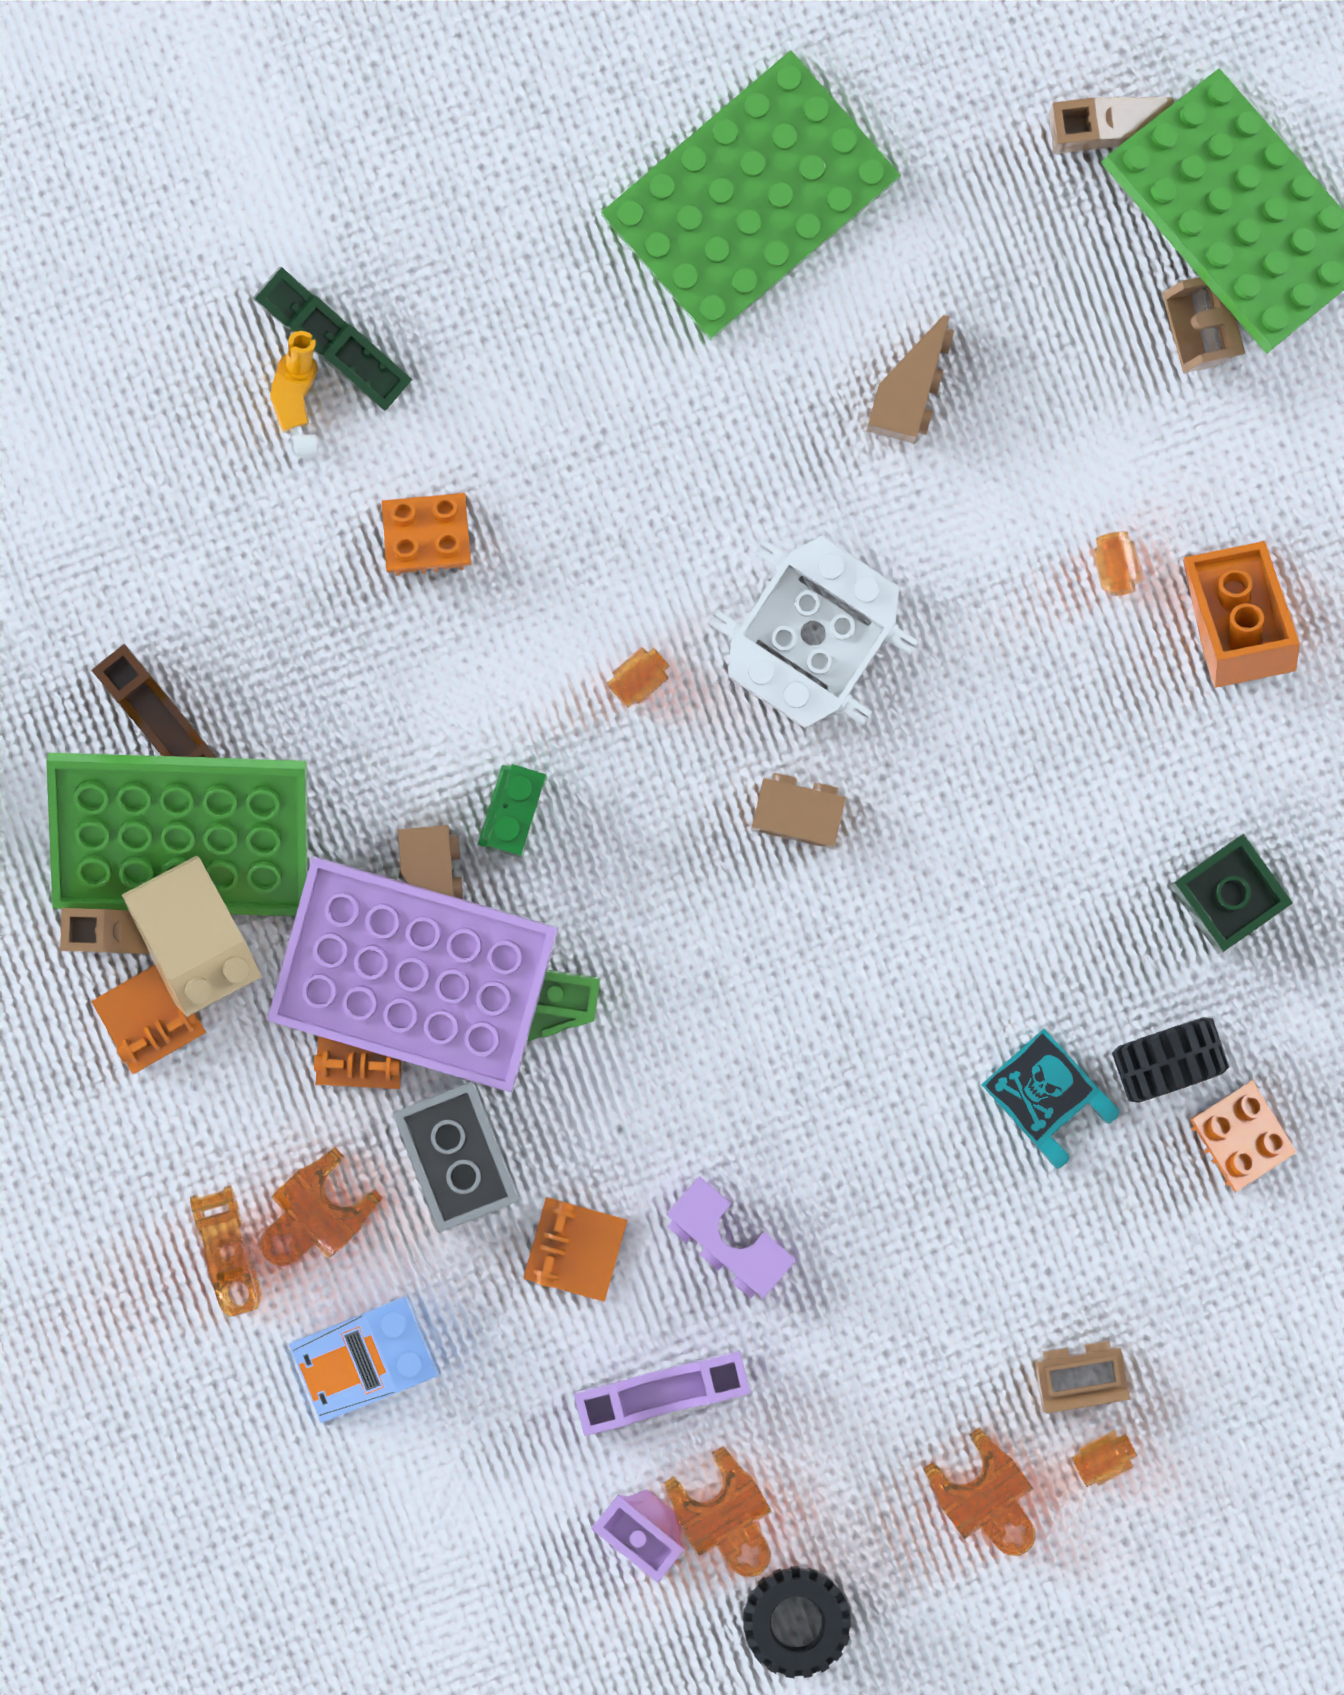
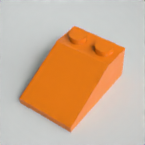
(1241, 614)

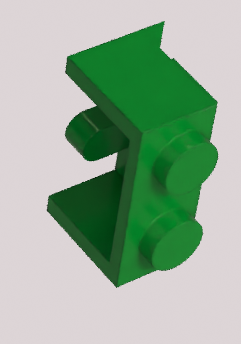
(512, 810)

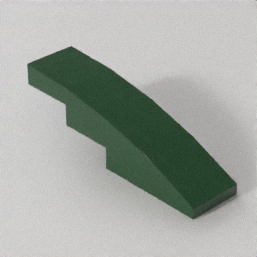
(335, 339)

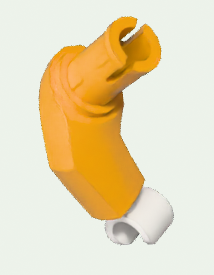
(289, 387)

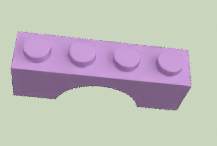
(661, 1392)

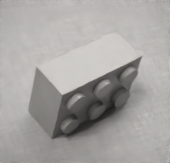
(456, 1156)

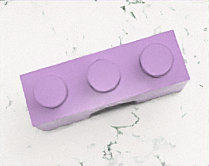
(755, 1266)

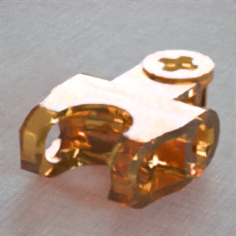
(312, 1216)
(224, 1230)
(987, 1500)
(726, 1519)

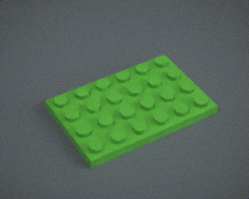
(750, 195)
(1237, 208)
(141, 815)

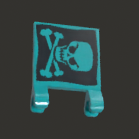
(1043, 1091)

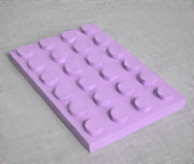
(412, 974)

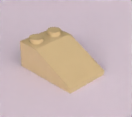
(191, 936)

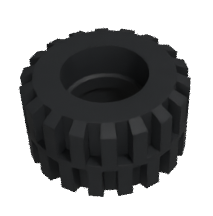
(1170, 1060)
(804, 1659)

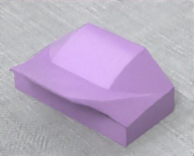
(642, 1531)

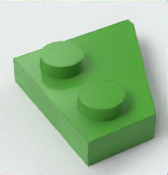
(564, 1003)

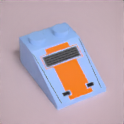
(364, 1359)

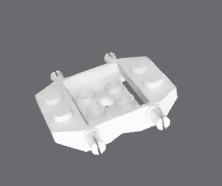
(789, 606)

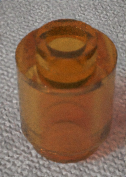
(1117, 563)
(638, 676)
(1104, 1458)

